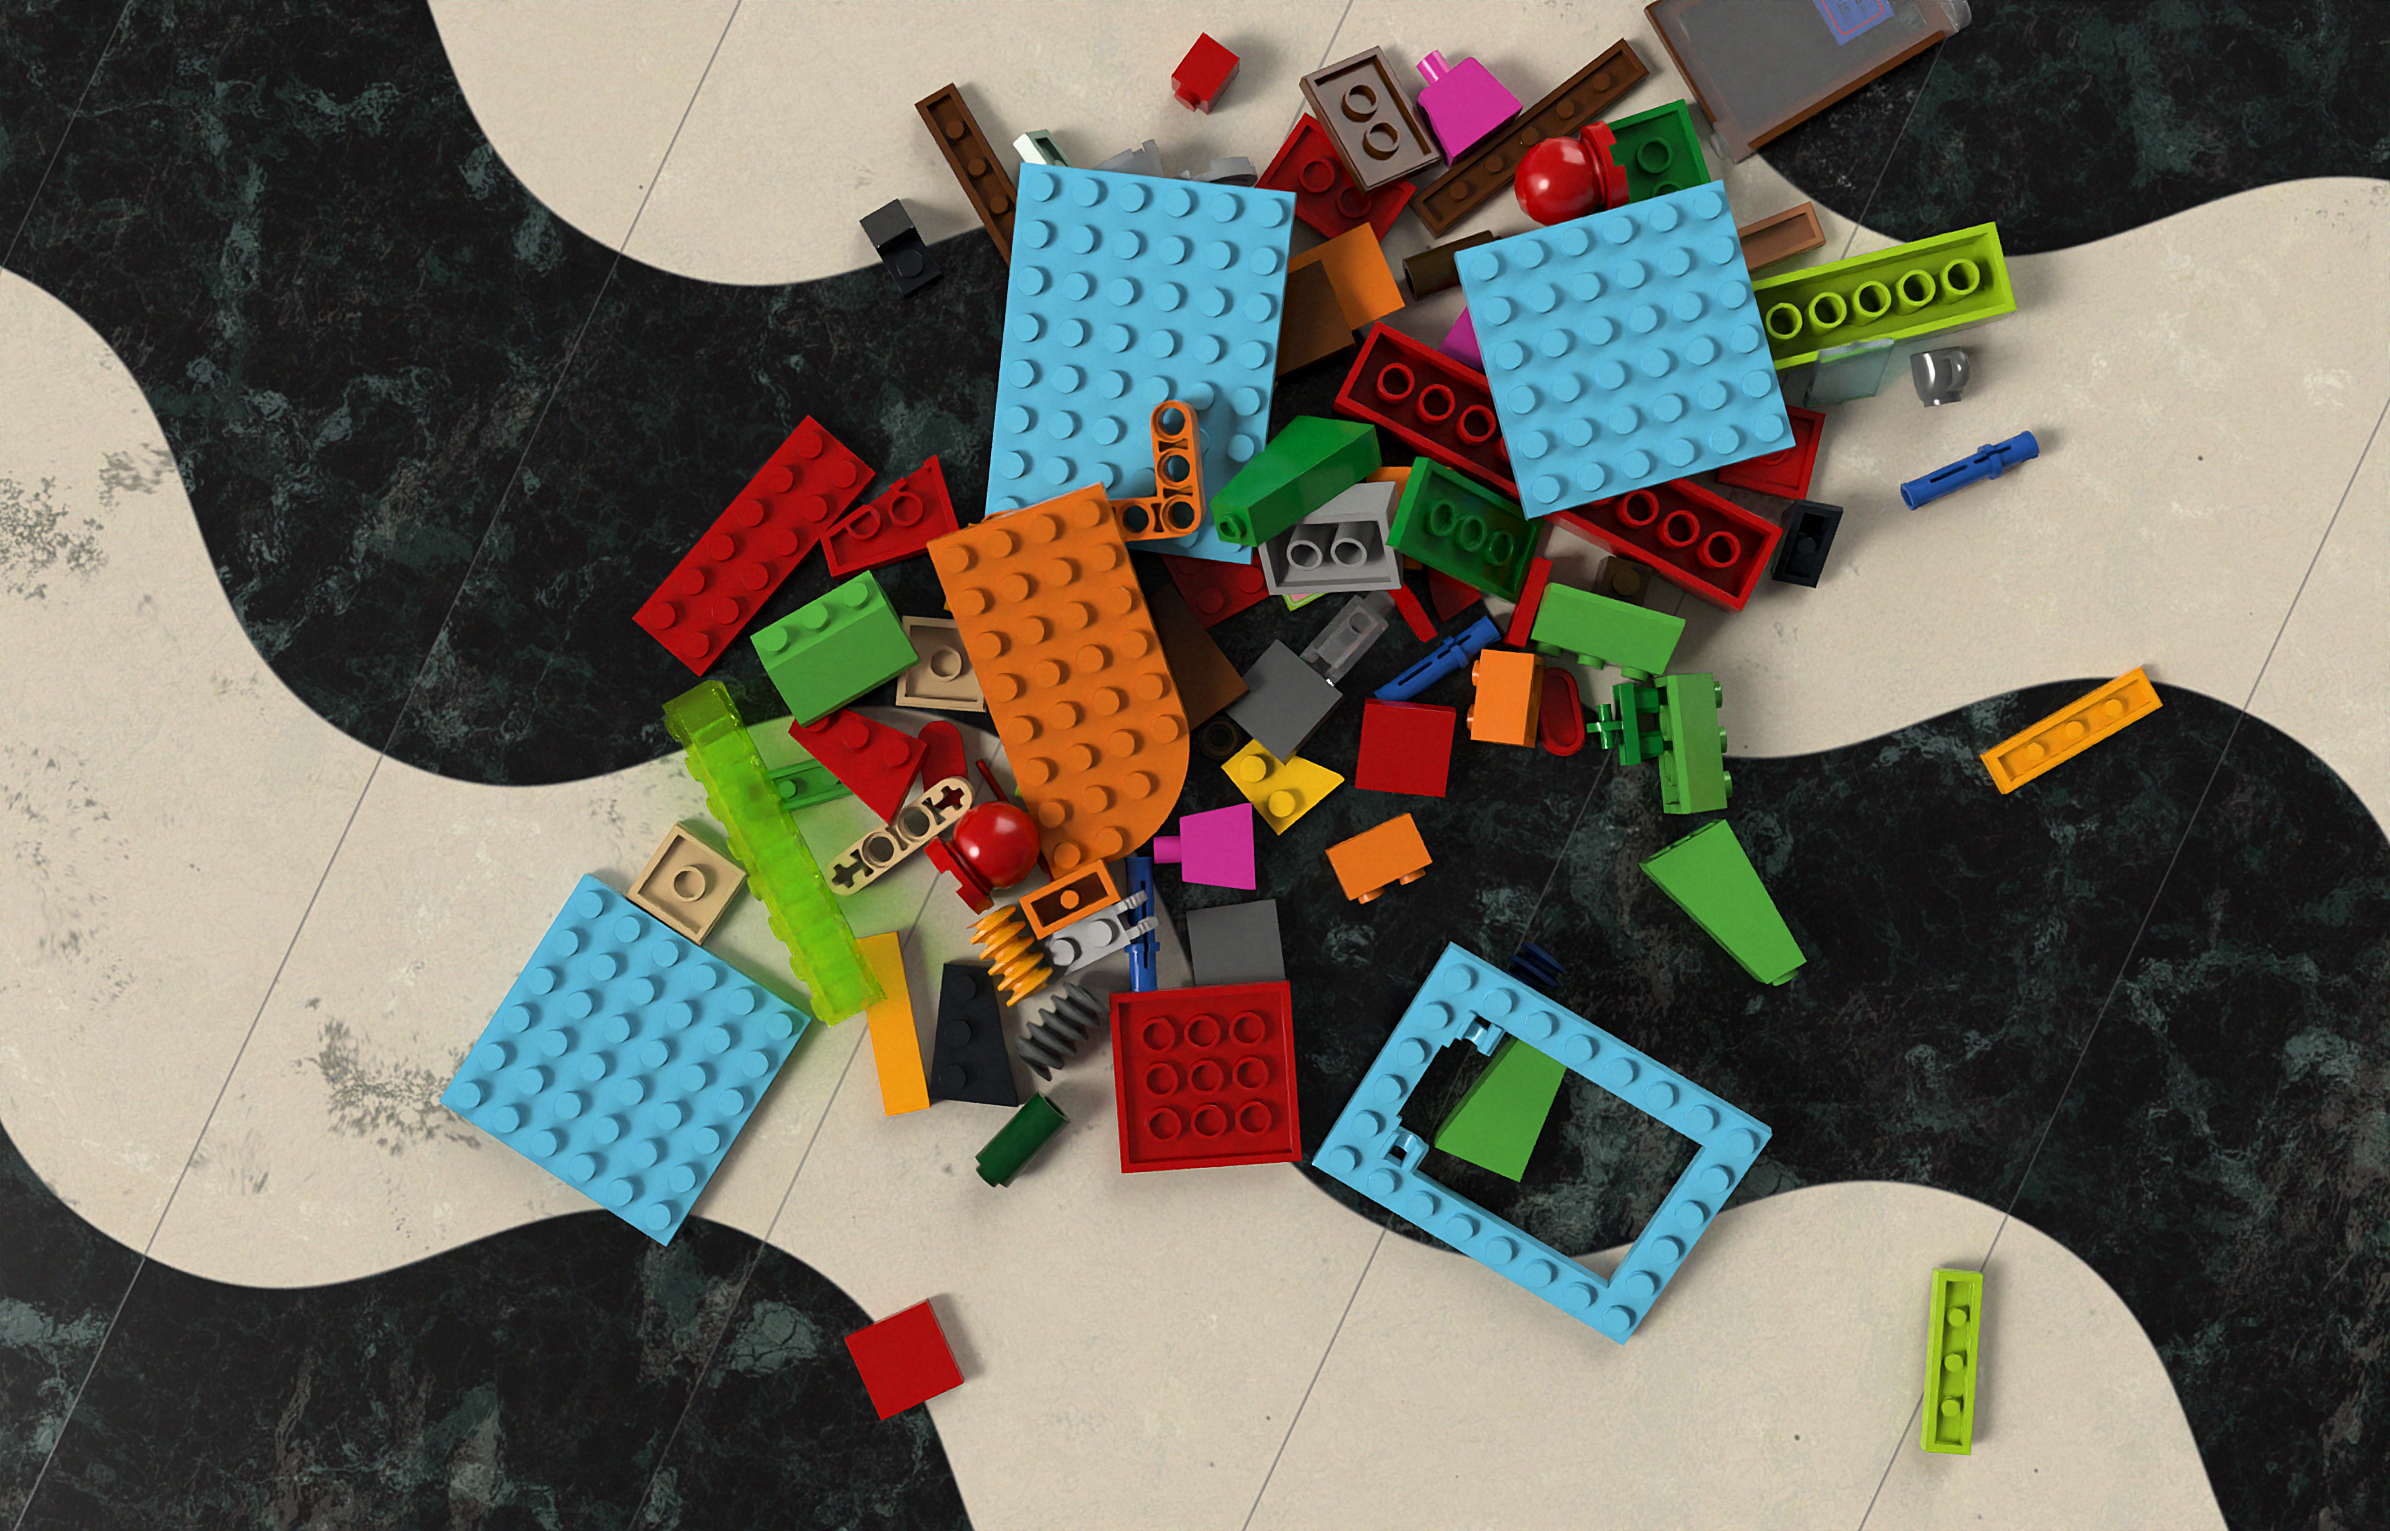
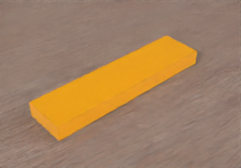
(2071, 730)
(895, 1029)

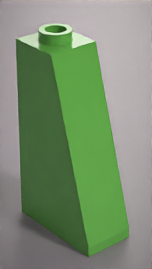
(1724, 895)
(1503, 1110)

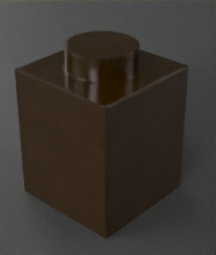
(1622, 580)

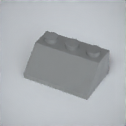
(1338, 546)

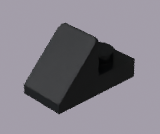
(901, 248)
(1805, 542)

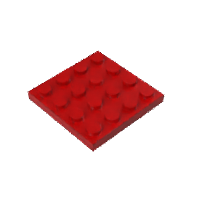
(1205, 1076)

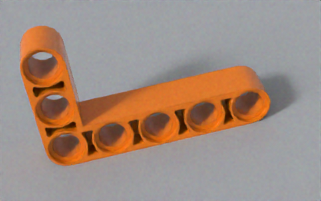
(1169, 490)

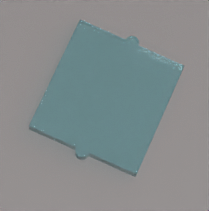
(1848, 372)

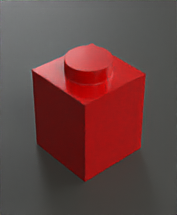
(1204, 74)

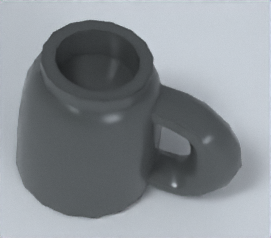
(1940, 375)

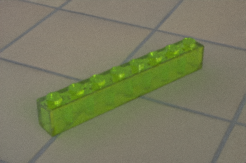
(774, 853)

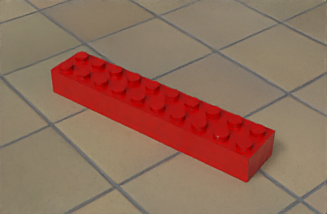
(1451, 418)

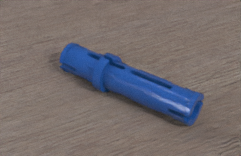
(1986, 463)
(1447, 658)
(1143, 950)

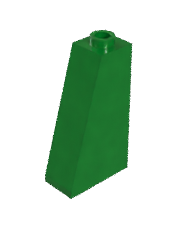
(1293, 477)

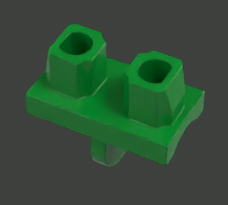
(1628, 703)

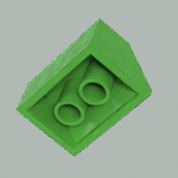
(1604, 632)
(835, 649)
(1692, 743)

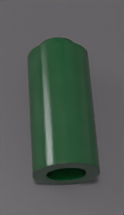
(1021, 1140)

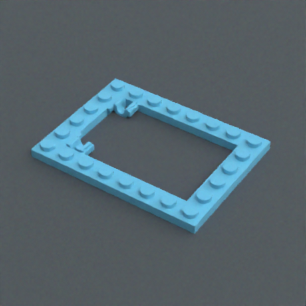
(1446, 1009)

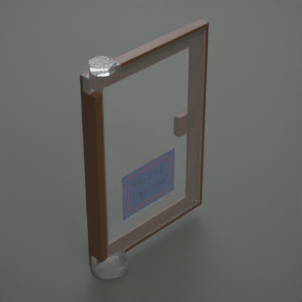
(1783, 62)

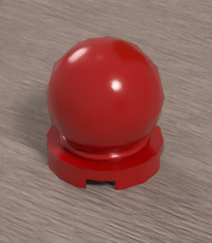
(1570, 177)
(989, 850)

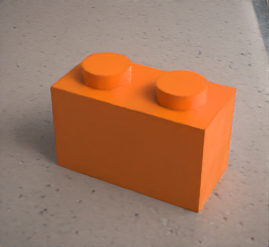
(1506, 698)
(1379, 857)
(1070, 898)

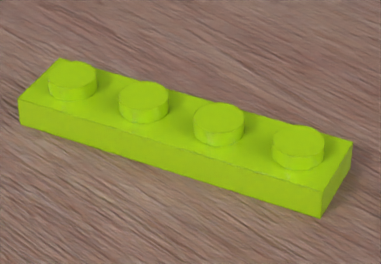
(1951, 1361)

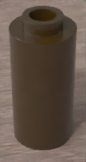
(1436, 270)

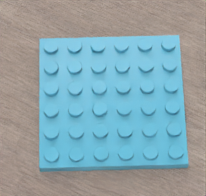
(1624, 349)
(626, 1059)

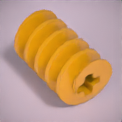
(1011, 954)

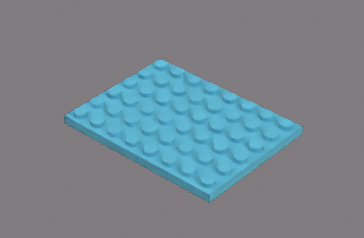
(1128, 302)

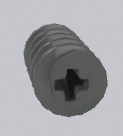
(1060, 1029)

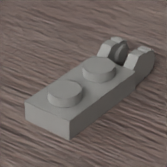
(1095, 936)

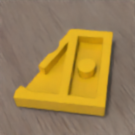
(1279, 790)

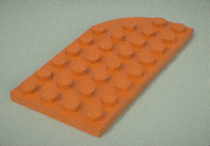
(1070, 673)

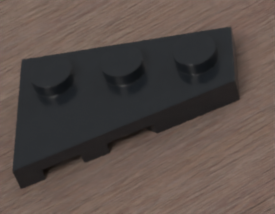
(970, 1041)

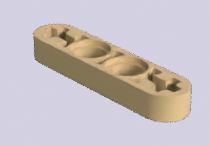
(901, 838)

